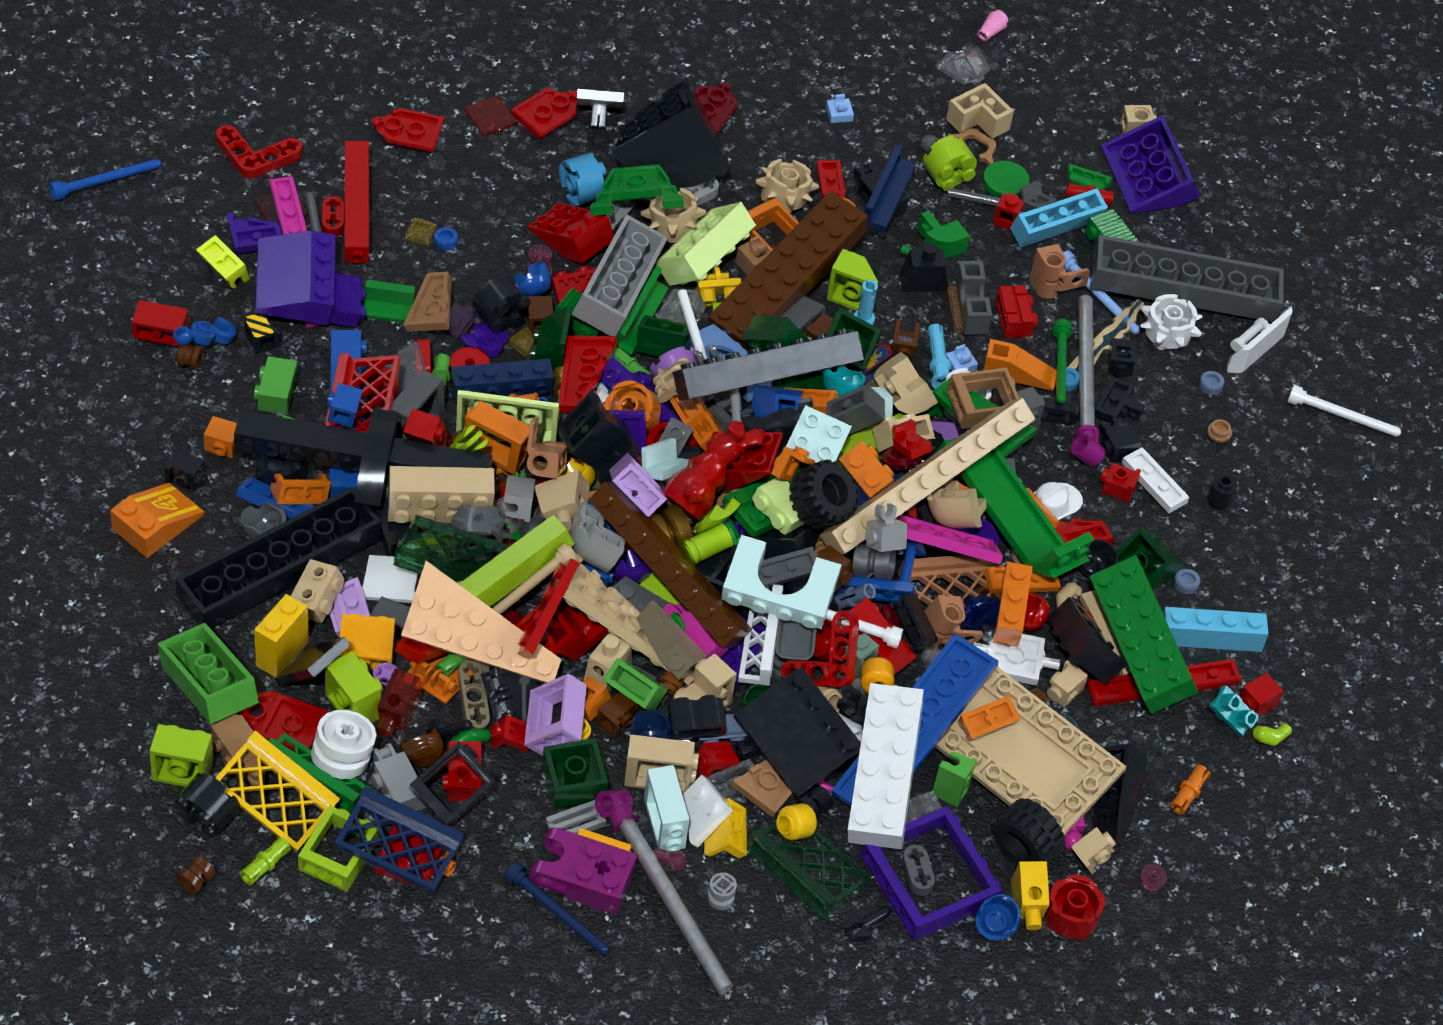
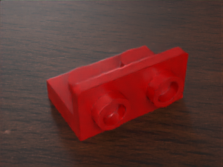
(563, 282)

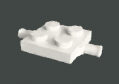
(1021, 662)

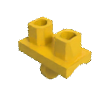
(716, 284)

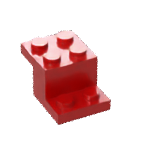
(568, 631)

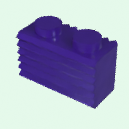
(347, 300)

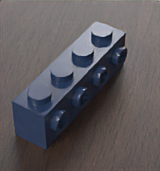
(504, 378)

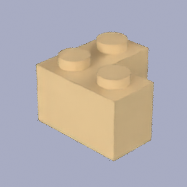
(982, 108)
(711, 678)

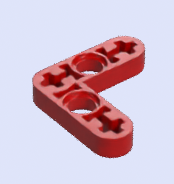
(252, 163)
(832, 668)

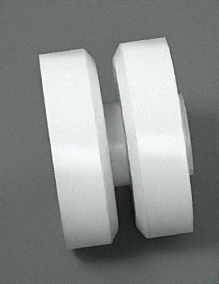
(343, 744)

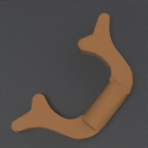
(983, 139)

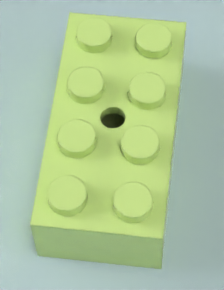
(706, 244)

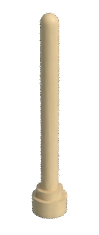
(564, 553)

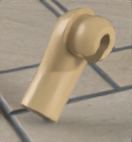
(1069, 590)

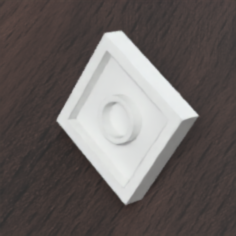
(599, 101)

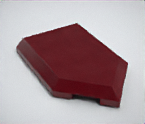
(717, 103)

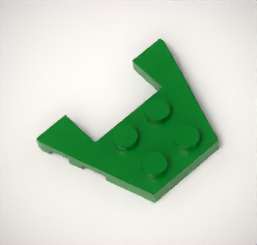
(635, 183)

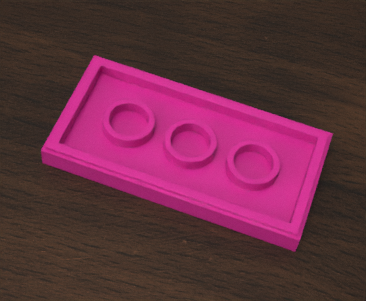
(951, 539)

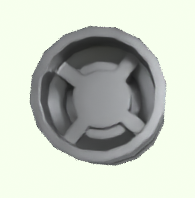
(872, 562)

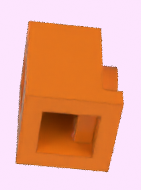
(595, 697)

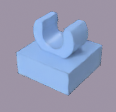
(839, 109)
(962, 358)

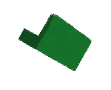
(388, 301)

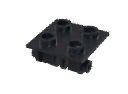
(505, 693)

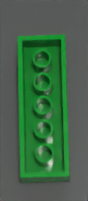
(1143, 634)

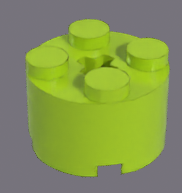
(950, 162)

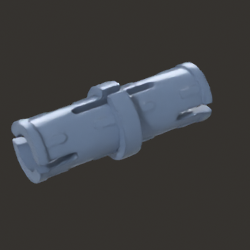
(854, 596)

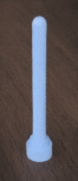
(1071, 265)

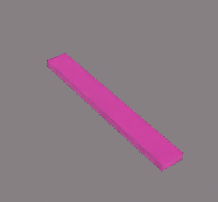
(288, 210)

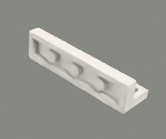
(768, 645)

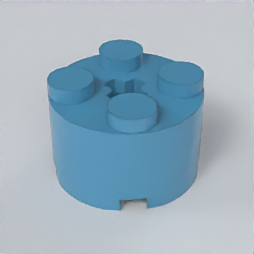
(582, 178)

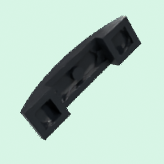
(376, 457)

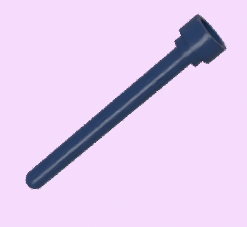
(517, 876)

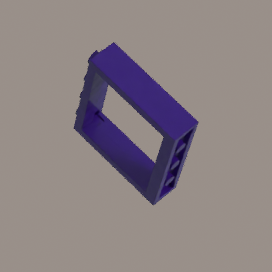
(914, 922)

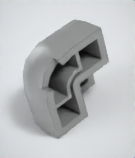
(593, 541)

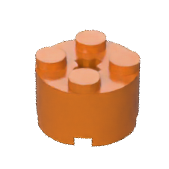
(628, 393)

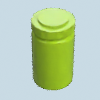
(707, 543)

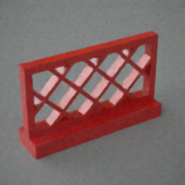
(347, 374)

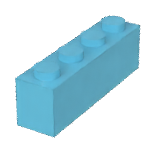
(1057, 217)
(1217, 629)

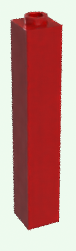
(356, 201)

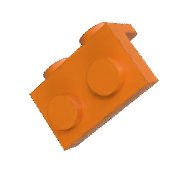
(866, 469)

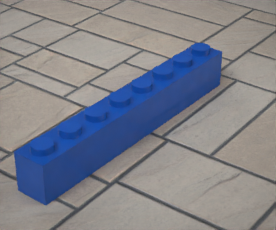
(345, 342)

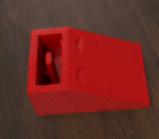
(573, 231)
(753, 462)

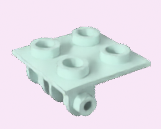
(819, 435)

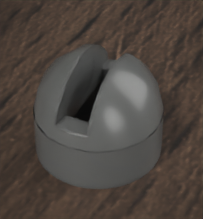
(927, 142)

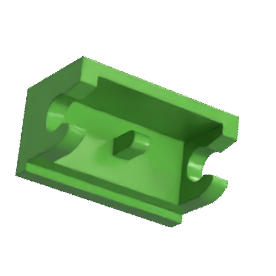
(954, 781)

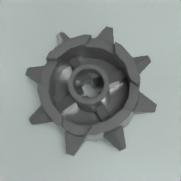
(480, 521)

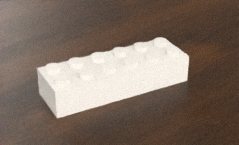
(885, 766)

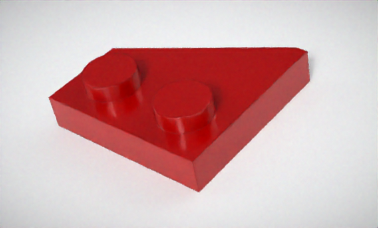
(1078, 527)

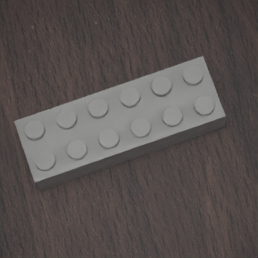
(620, 276)

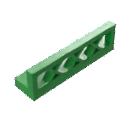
(645, 304)
(341, 789)

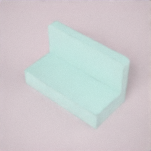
(661, 459)

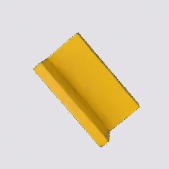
(730, 834)

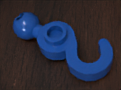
(203, 332)

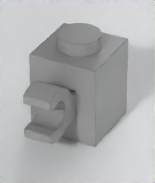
(886, 532)

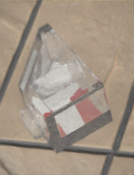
(965, 65)

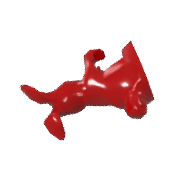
(705, 474)

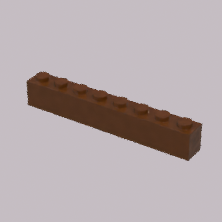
(671, 565)

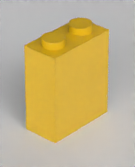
(281, 635)

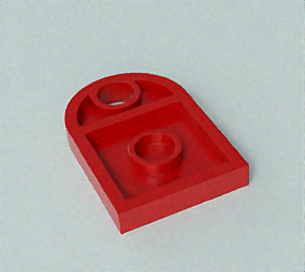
(285, 715)

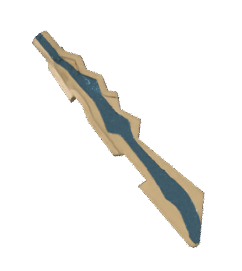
(1116, 330)

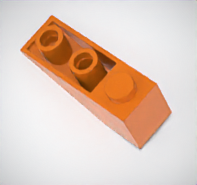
(1020, 364)

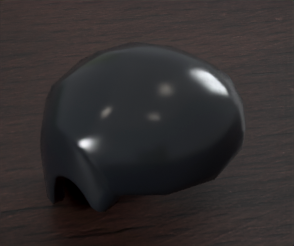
(1101, 557)

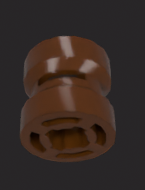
(195, 875)

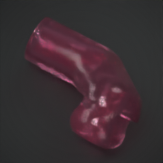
(675, 859)

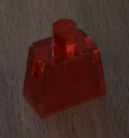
(398, 702)

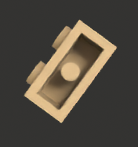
(883, 432)
(318, 589)

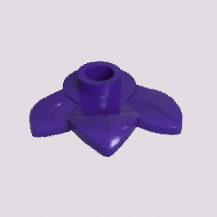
(486, 339)

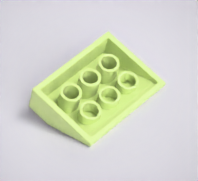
(518, 408)

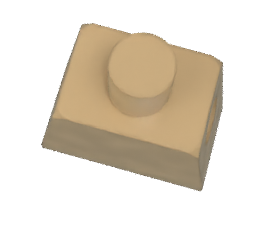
(563, 496)
(604, 657)

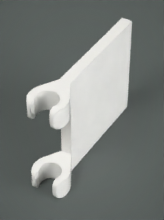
(388, 580)

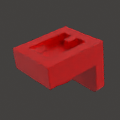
(908, 442)
(509, 732)
(715, 757)

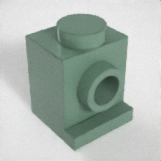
(866, 650)

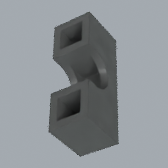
(974, 307)

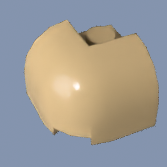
(903, 383)
(956, 506)

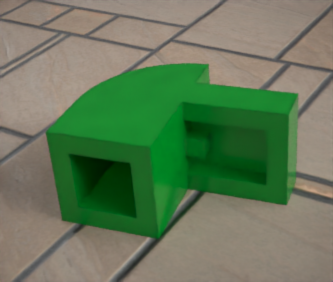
(949, 237)

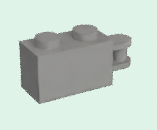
(394, 775)

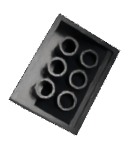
(799, 733)

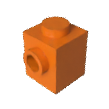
(220, 437)

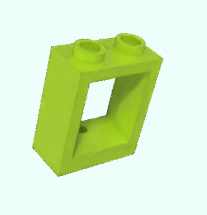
(325, 868)

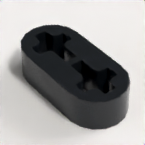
(1061, 413)

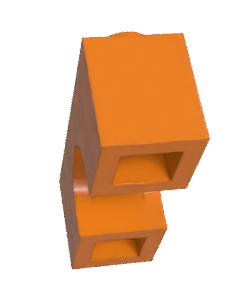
(1012, 604)

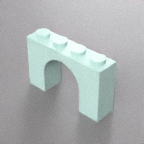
(805, 606)

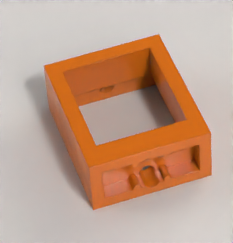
(767, 213)
(504, 427)

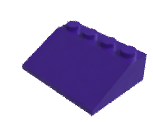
(1150, 168)
(296, 276)

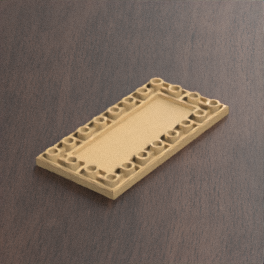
(1035, 757)

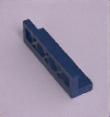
(889, 190)

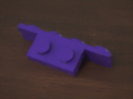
(616, 373)

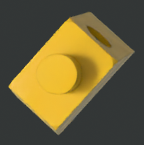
(1031, 892)

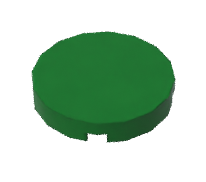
(1004, 178)

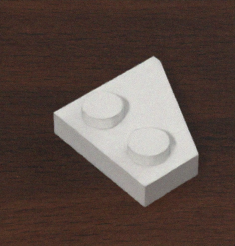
(705, 810)

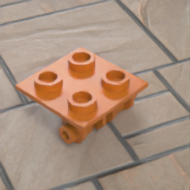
(434, 681)

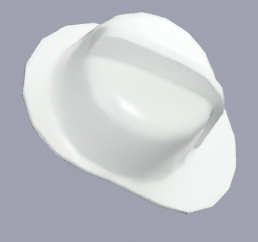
(1060, 498)

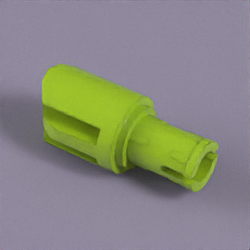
(469, 441)

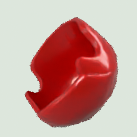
(1036, 612)

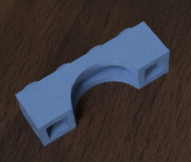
(725, 345)

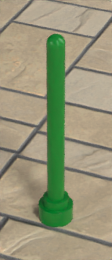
(1062, 331)

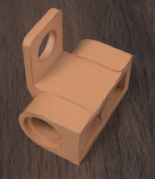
(1049, 273)
(553, 451)
(945, 617)

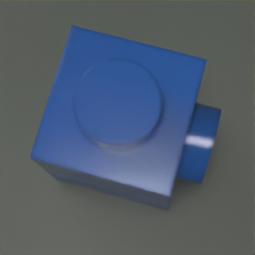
(344, 405)

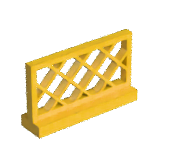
(290, 772)

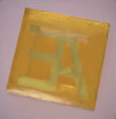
(421, 231)

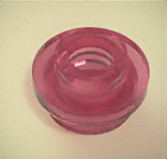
(1150, 882)

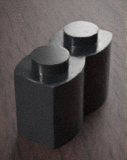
(696, 718)

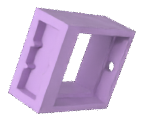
(635, 480)
(541, 701)

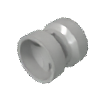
(722, 891)

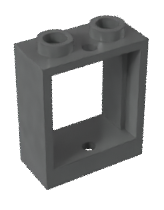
(423, 394)

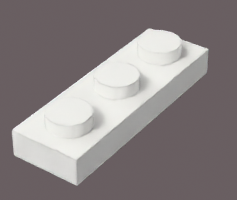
(1156, 480)

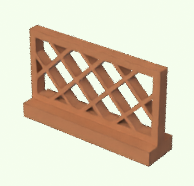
(948, 568)

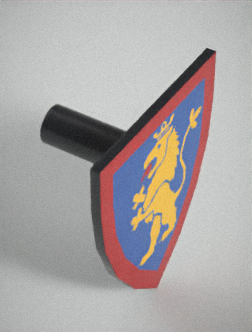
(879, 356)

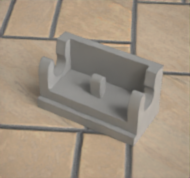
(519, 492)

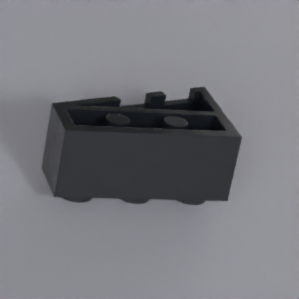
(1083, 641)

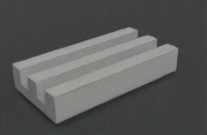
(575, 816)

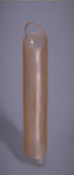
(954, 309)

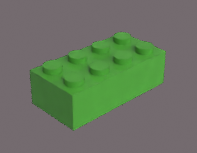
(208, 673)

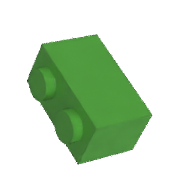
(276, 385)
(635, 684)

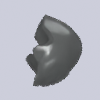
(260, 520)

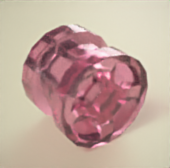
(540, 253)

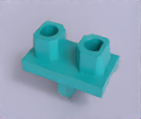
(1233, 711)

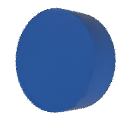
(445, 239)

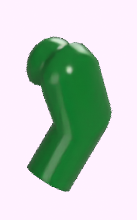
(473, 735)

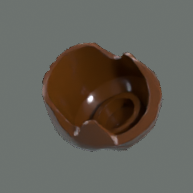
(423, 749)

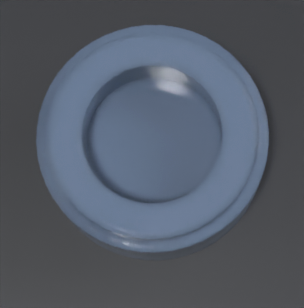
(1211, 382)
(1186, 581)

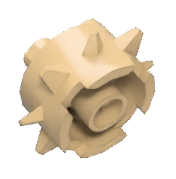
(787, 183)
(674, 221)

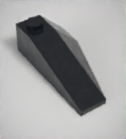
(1117, 804)

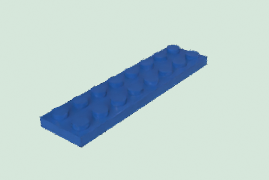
(948, 689)

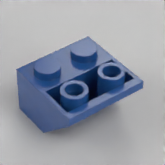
(771, 399)

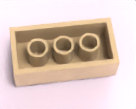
(436, 491)

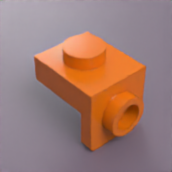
(788, 462)

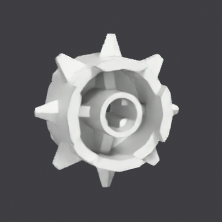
(1170, 322)

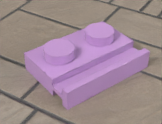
(349, 601)

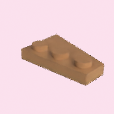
(431, 304)

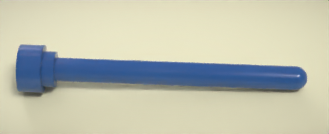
(61, 189)

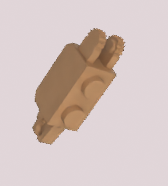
(228, 738)

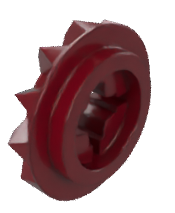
(899, 461)

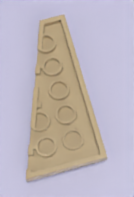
(611, 610)

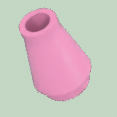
(993, 24)

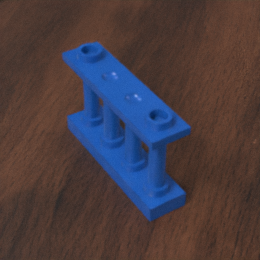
(891, 590)

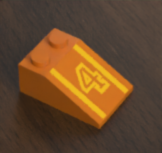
(154, 517)

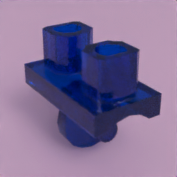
(979, 610)

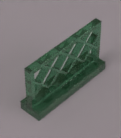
(414, 557)
(794, 874)

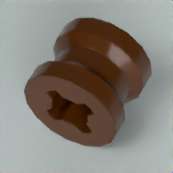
(190, 356)

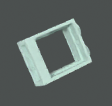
(666, 808)

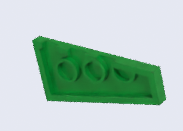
(980, 402)

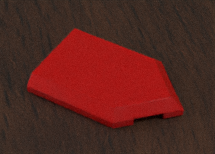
(546, 111)
(410, 128)

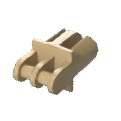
(665, 382)

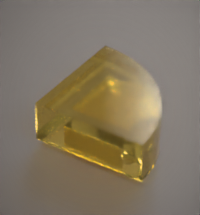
(522, 341)

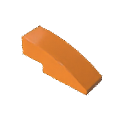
(697, 415)

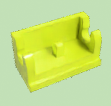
(223, 261)

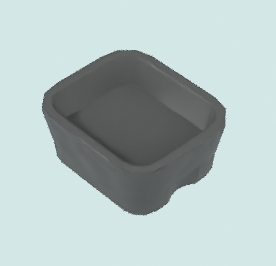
(795, 641)

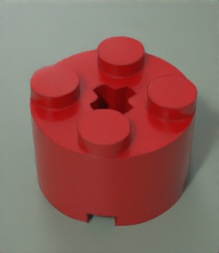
(1074, 907)

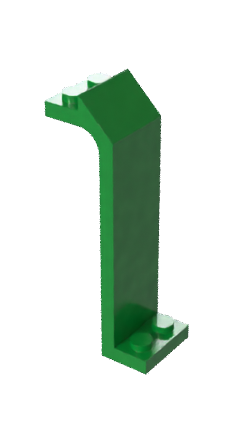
(1021, 518)

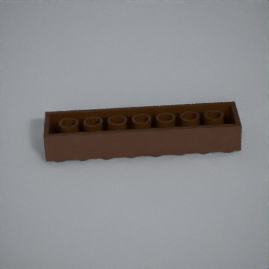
(792, 266)

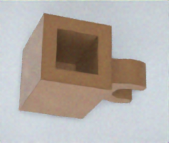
(751, 254)

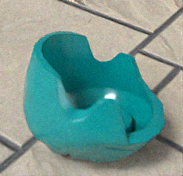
(843, 380)

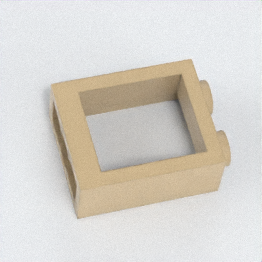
(660, 751)

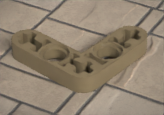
(476, 686)

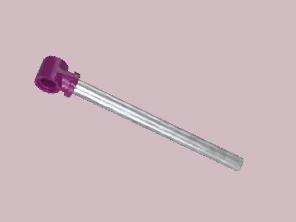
(1086, 442)
(618, 807)

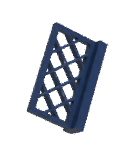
(413, 824)

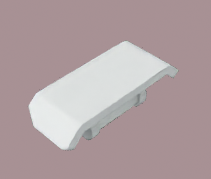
(1269, 336)

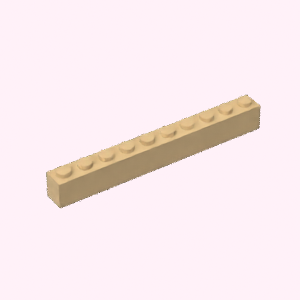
(932, 472)

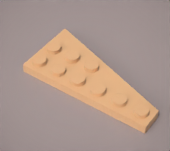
(463, 625)

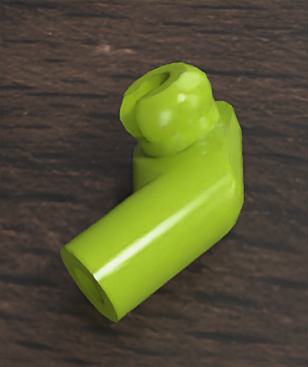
(1271, 736)

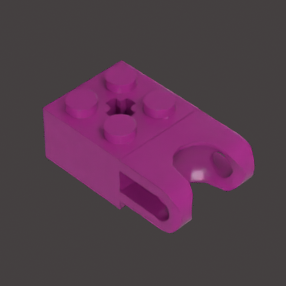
(586, 870)

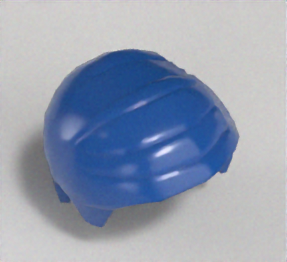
(537, 280)
(998, 917)

